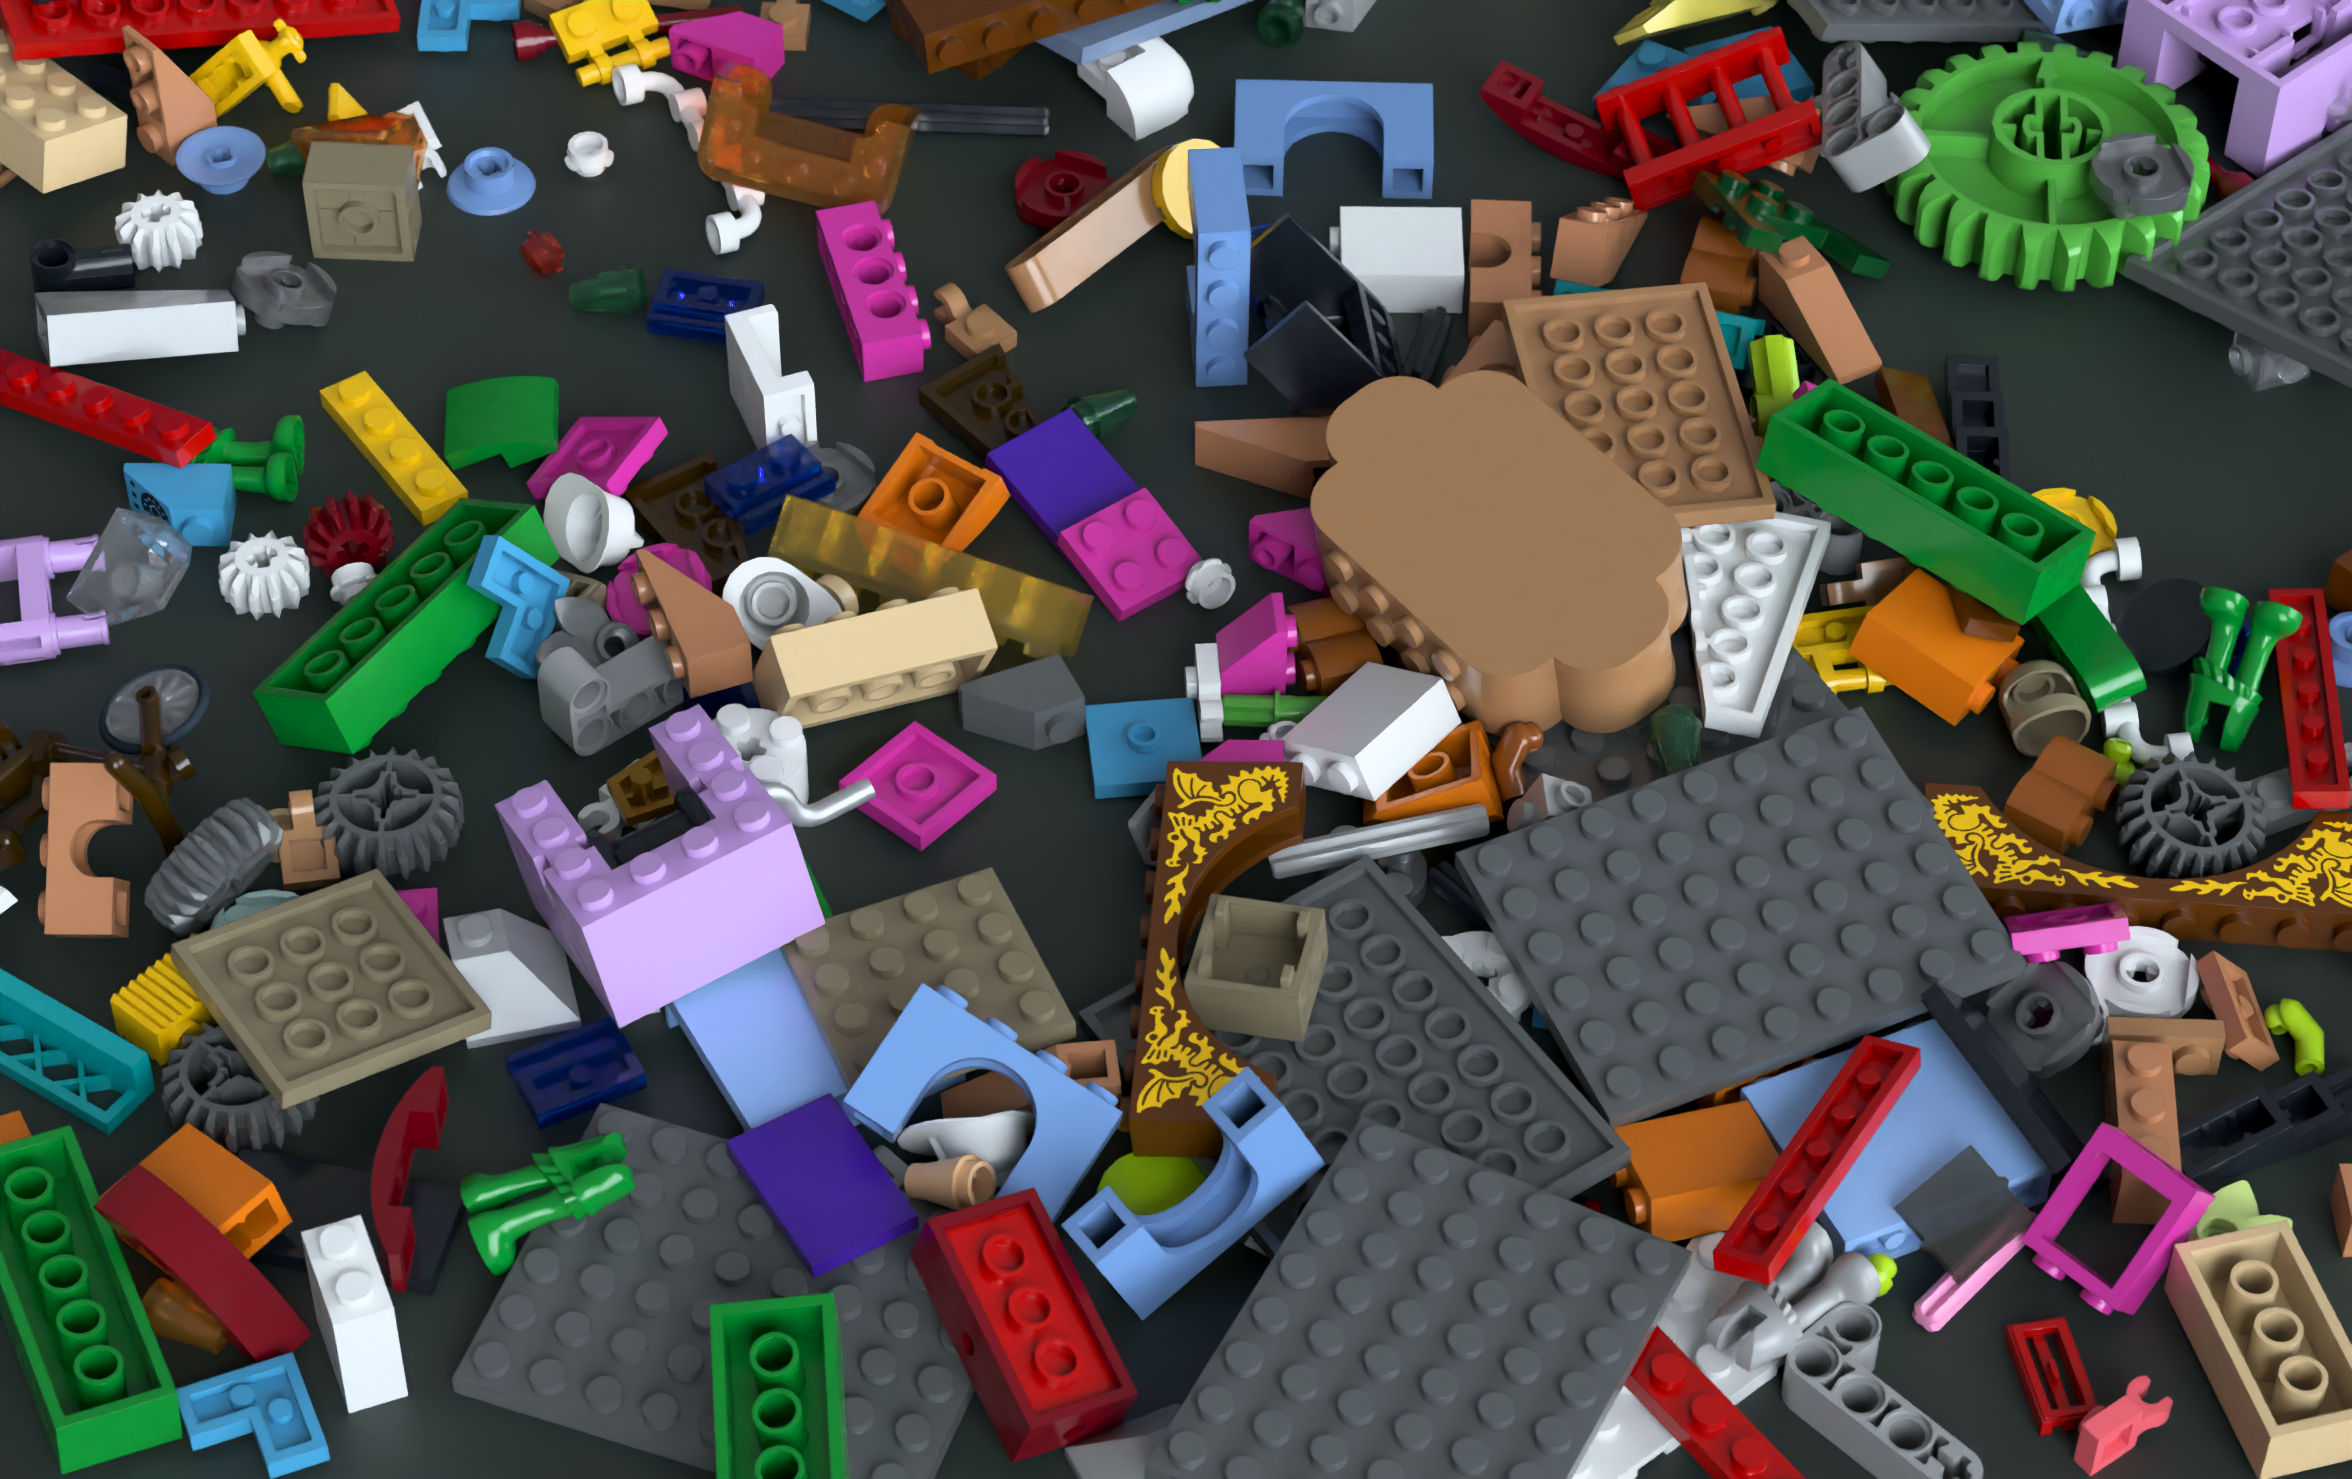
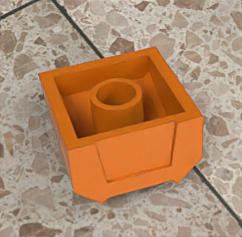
(936, 495)
(1446, 778)

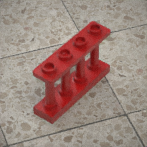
(1739, 149)

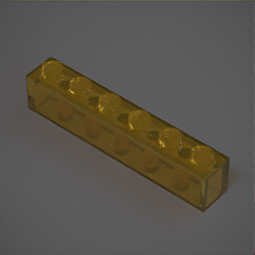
(912, 568)

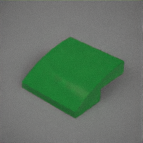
(501, 417)

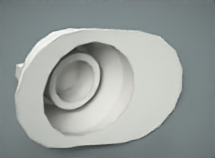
(589, 524)
(773, 595)
(993, 1138)

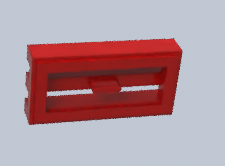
(2063, 1414)

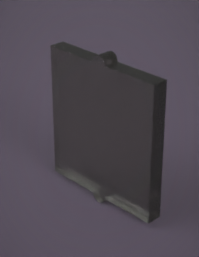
(1964, 1214)

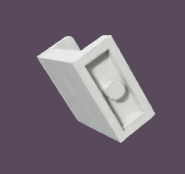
(766, 400)

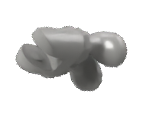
(1766, 1308)

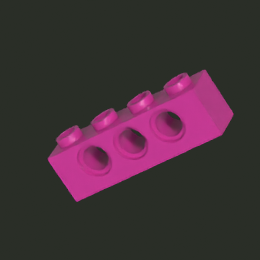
(872, 291)

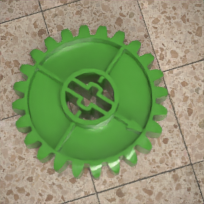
(2017, 157)

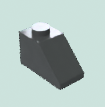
(1025, 704)

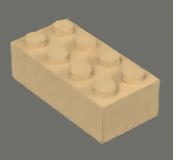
(55, 124)
(875, 658)
(2267, 1346)

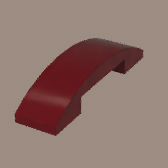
(1557, 129)
(414, 1124)
(204, 1265)

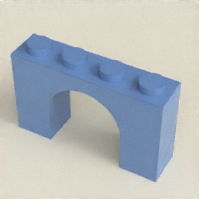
(1386, 115)
(1221, 274)
(940, 1038)
(1258, 1168)

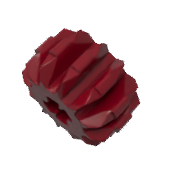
(347, 533)

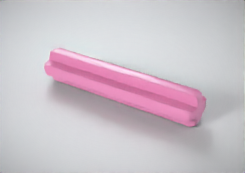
(1948, 1297)

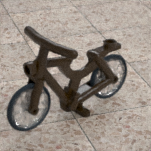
(137, 719)

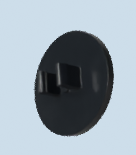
(2165, 626)

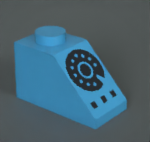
(192, 500)

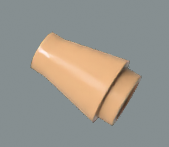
(952, 1181)

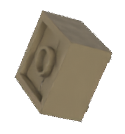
(362, 201)
(1257, 967)

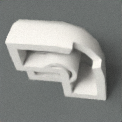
(1142, 86)

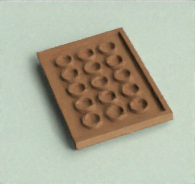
(1650, 390)

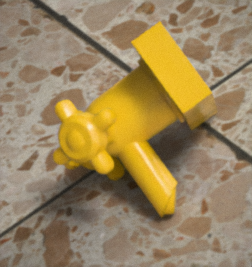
(247, 65)

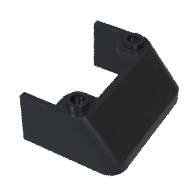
(1321, 321)

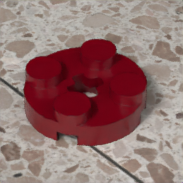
(1040, 187)

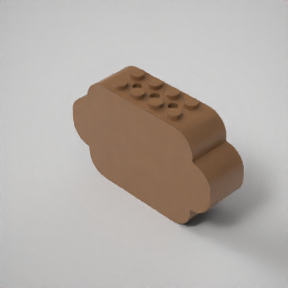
(1500, 552)

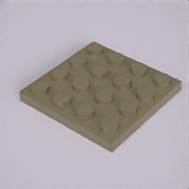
(953, 934)
(330, 988)

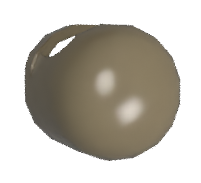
(2039, 703)

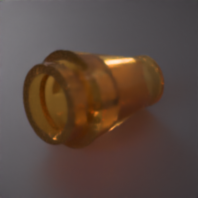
(181, 1317)

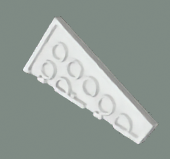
(1745, 608)
(1630, 1432)

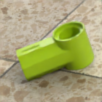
(1772, 377)

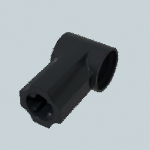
(63, 268)

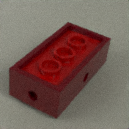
(1023, 1324)

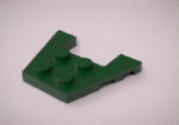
(1769, 218)

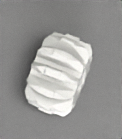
(160, 230)
(264, 575)

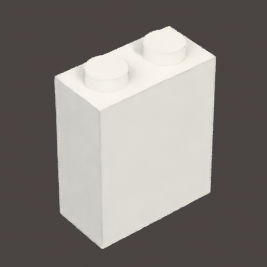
(1404, 255)
(1372, 730)
(354, 1313)

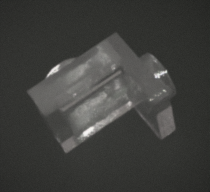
(2262, 366)

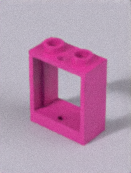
(2155, 1254)

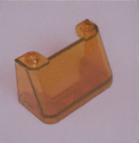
(798, 157)

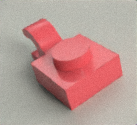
(2114, 1430)

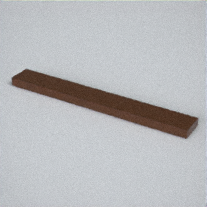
(1913, 401)

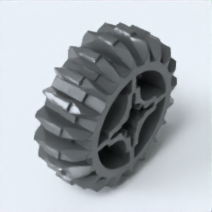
(2197, 810)
(390, 813)
(213, 866)
(237, 1105)

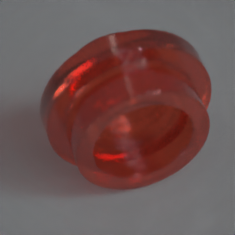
(542, 253)

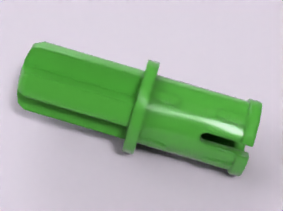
(1266, 709)

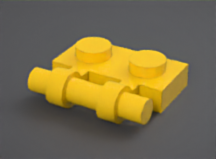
(605, 24)
(1824, 642)

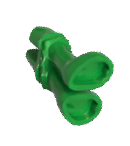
(261, 466)
(2212, 682)
(584, 1182)

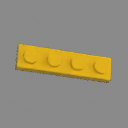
(393, 447)

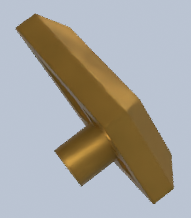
(641, 791)

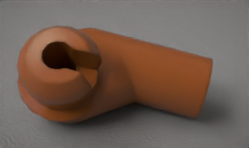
(1509, 756)

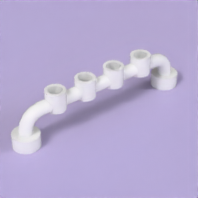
(690, 108)
(2123, 718)

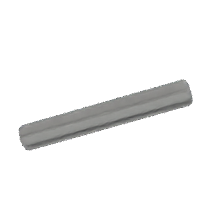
(1381, 840)

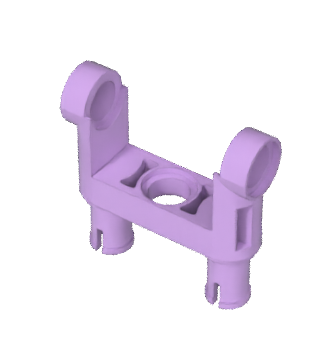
(41, 633)

